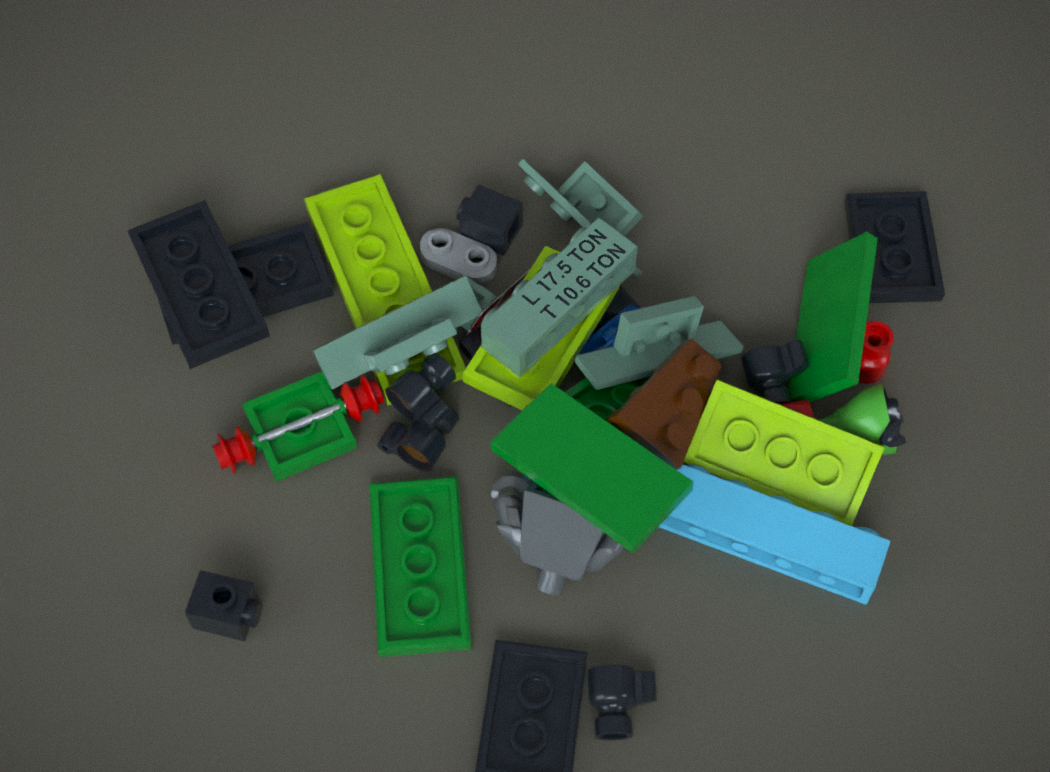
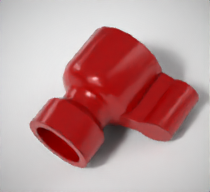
(875, 352)

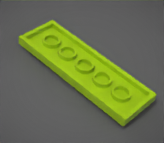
(372, 260)

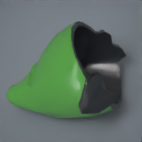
(872, 418)

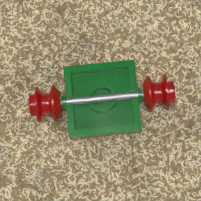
(299, 425)

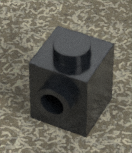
(490, 218)
(223, 606)

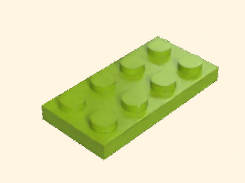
(497, 380)
(783, 452)

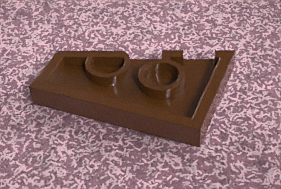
(670, 403)

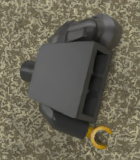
(549, 533)

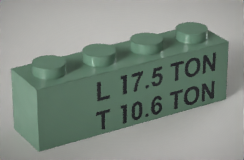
(558, 296)

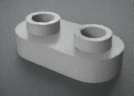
(456, 256)

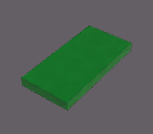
(834, 318)
(592, 467)
(419, 567)

